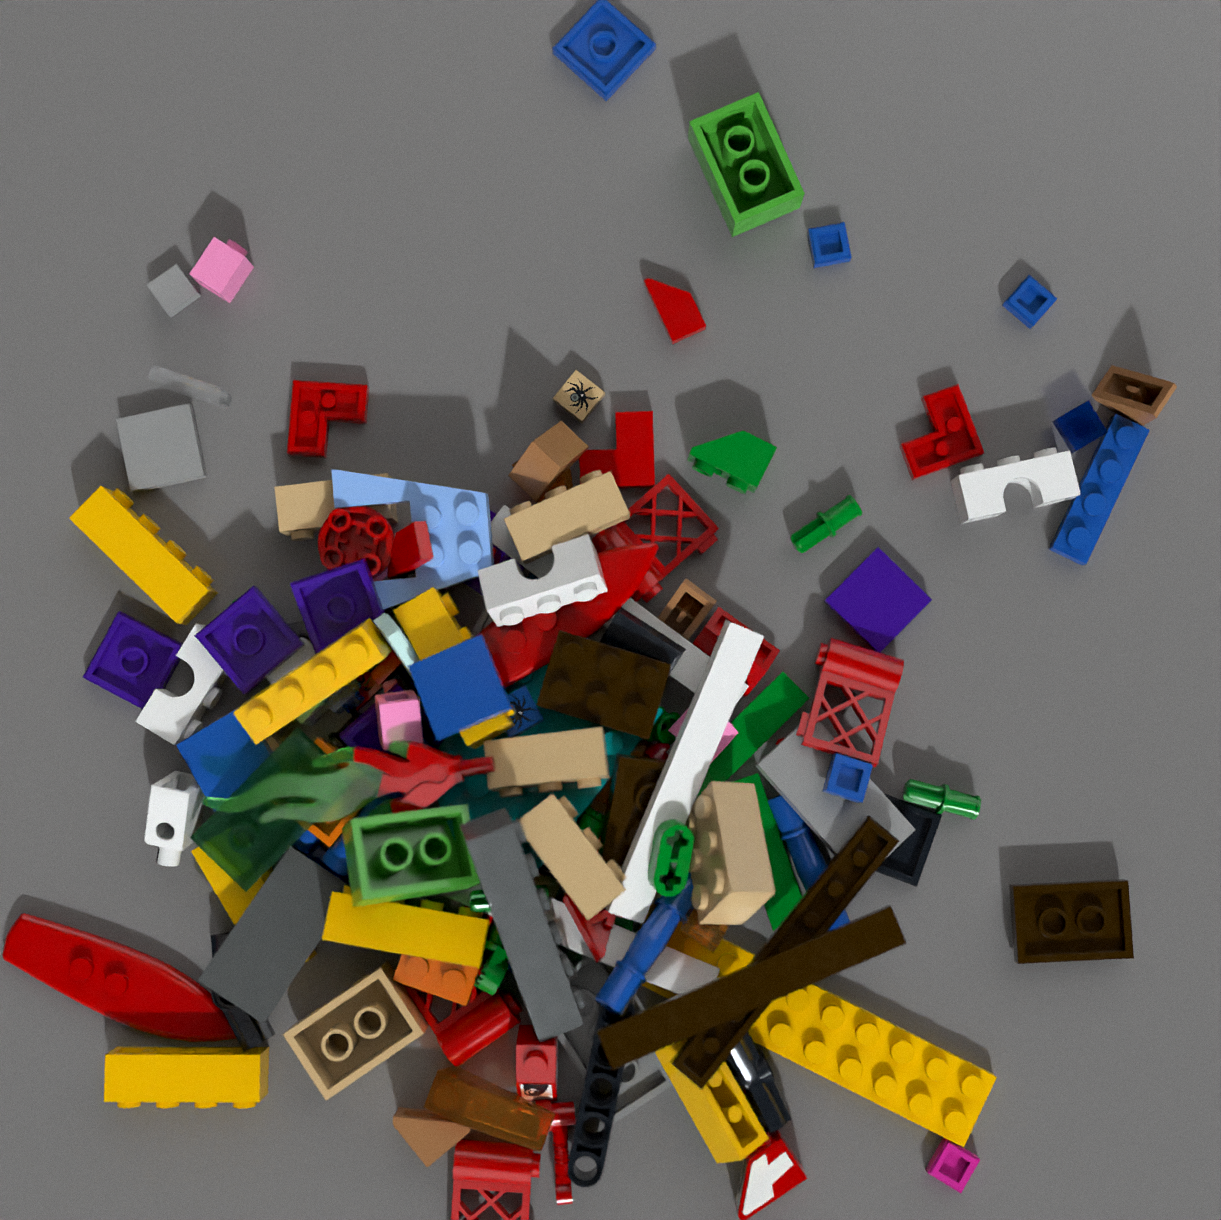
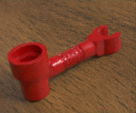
(564, 1117)

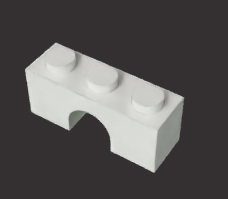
(1047, 477)
(573, 578)
(179, 717)

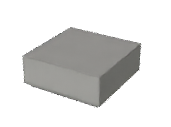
(173, 290)

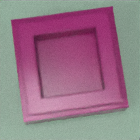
(952, 1164)

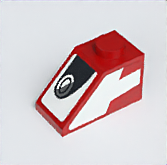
(536, 1065)
(767, 1175)

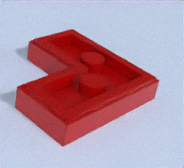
(315, 406)
(952, 437)
(634, 453)

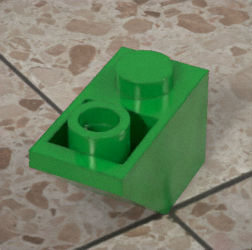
(735, 457)

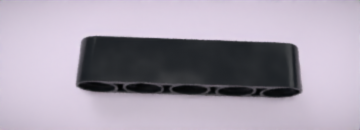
(596, 1105)

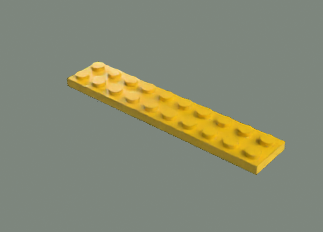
(858, 1049)

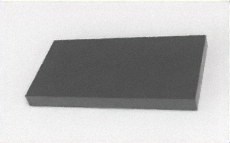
(273, 936)

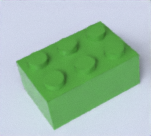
(745, 164)
(408, 855)

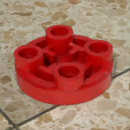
(355, 535)

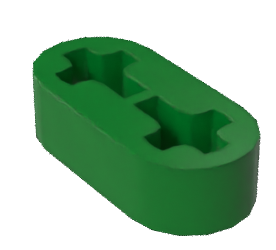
(663, 855)

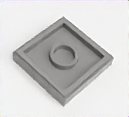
(161, 448)

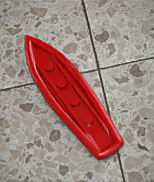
(529, 644)
(115, 980)

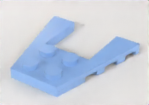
(455, 522)

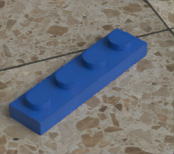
(1099, 489)

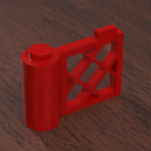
(622, 535)
(856, 671)
(471, 1026)
(495, 1168)

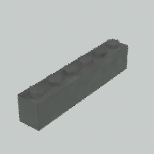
(522, 923)

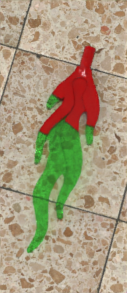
(371, 774)

